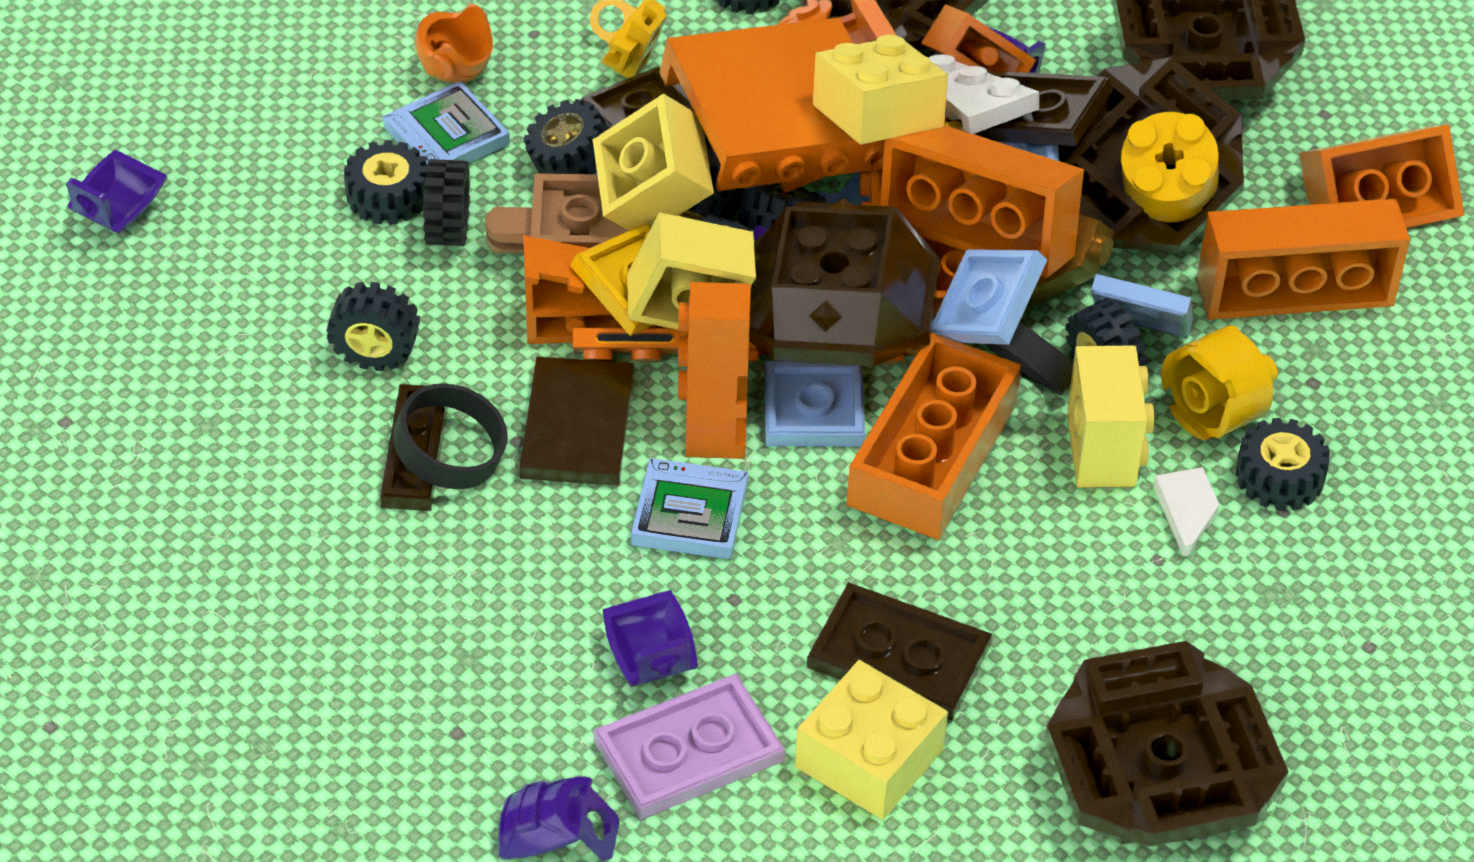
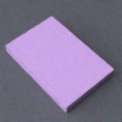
(688, 746)

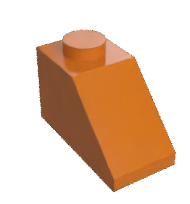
(974, 43)

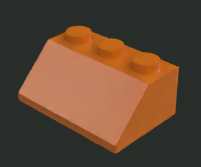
(1405, 166)

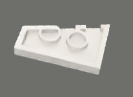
(983, 98)

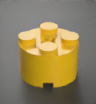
(1166, 141)
(1219, 383)

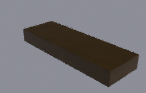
(400, 486)

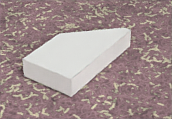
(1187, 505)

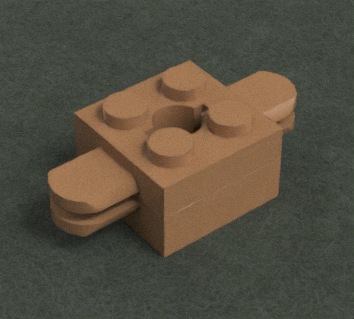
(563, 210)

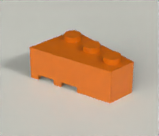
(557, 295)
(716, 368)

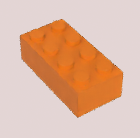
(983, 194)
(1302, 258)
(933, 436)

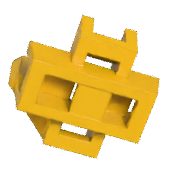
(635, 40)

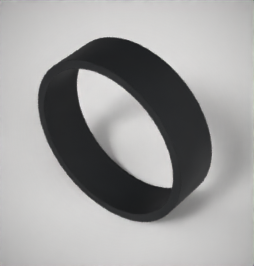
(1038, 359)
(467, 402)

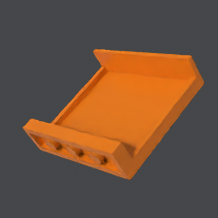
(758, 103)

